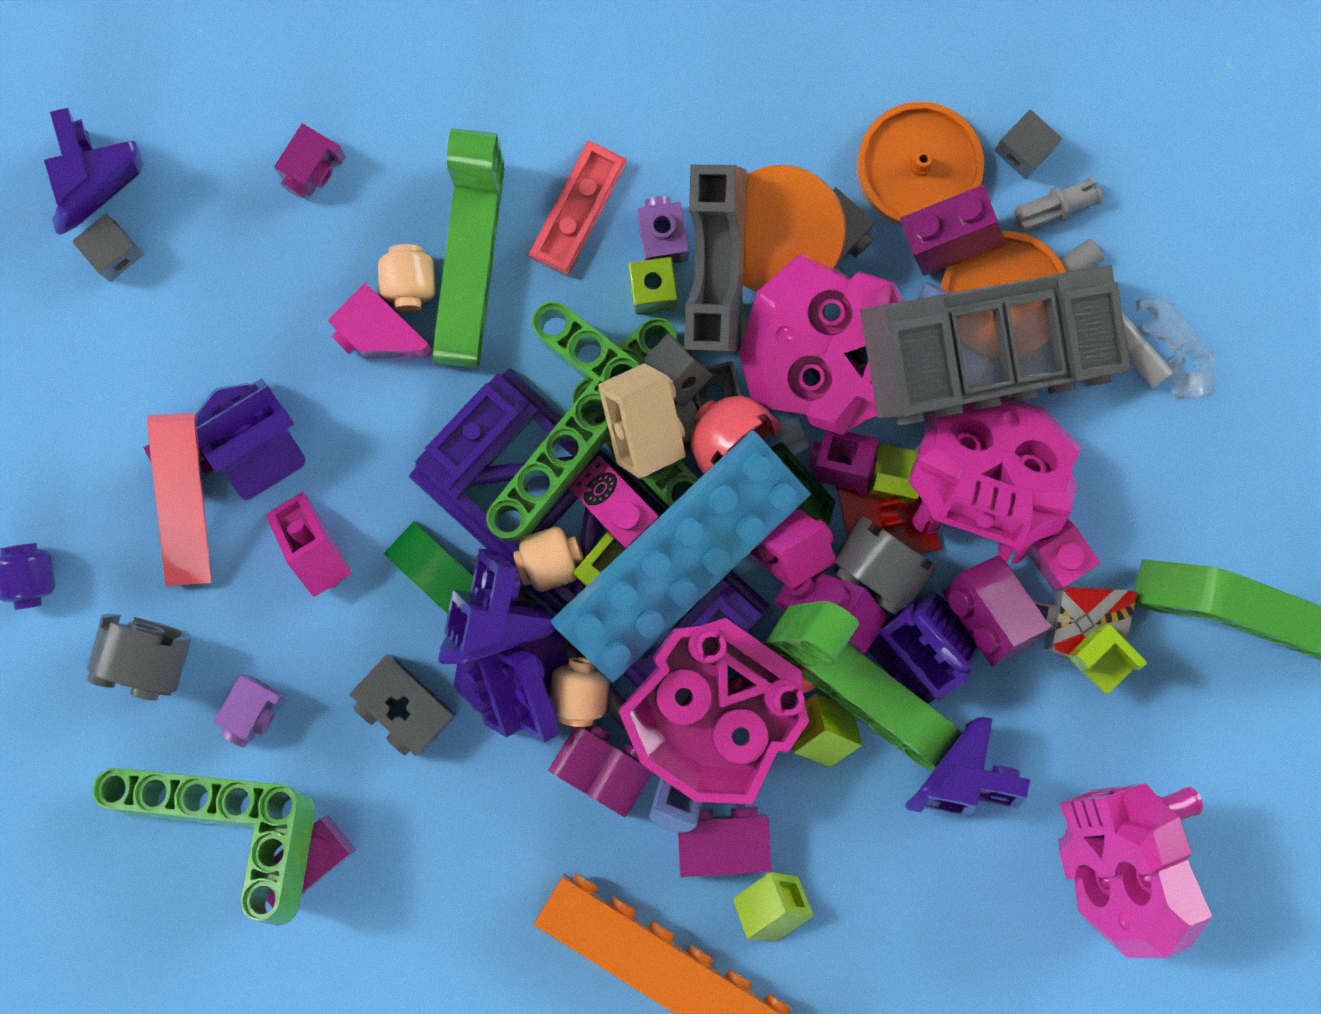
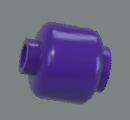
(25, 575)

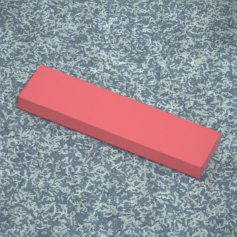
(179, 498)

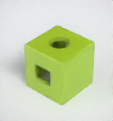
(650, 300)

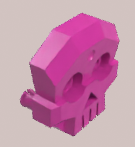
(792, 334)
(996, 474)
(694, 741)
(1134, 868)

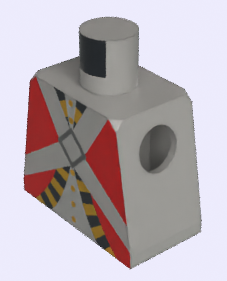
(1080, 611)

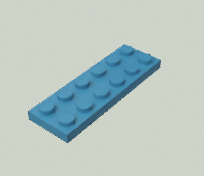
(681, 556)

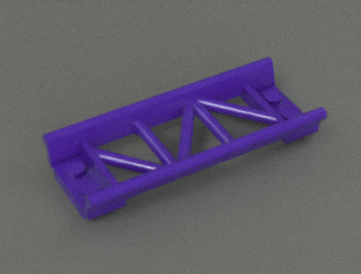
(480, 434)

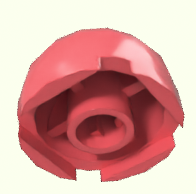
(724, 424)

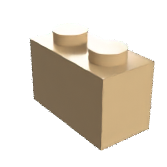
(643, 420)

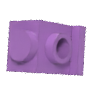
(662, 245)
(247, 710)

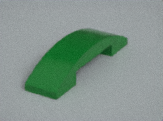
(429, 565)

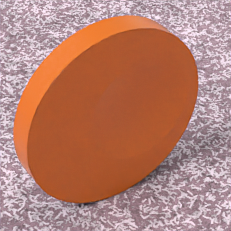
(917, 159)
(789, 216)
(1017, 260)

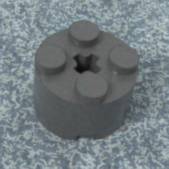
(883, 565)
(138, 656)

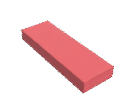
(577, 208)

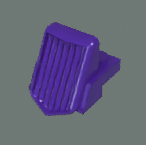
(84, 176)
(248, 437)
(490, 616)
(926, 648)
(515, 687)
(962, 781)

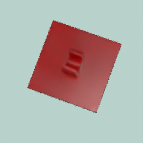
(890, 515)

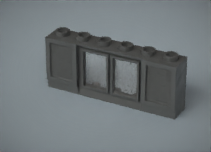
(995, 344)

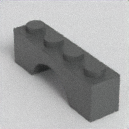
(718, 218)

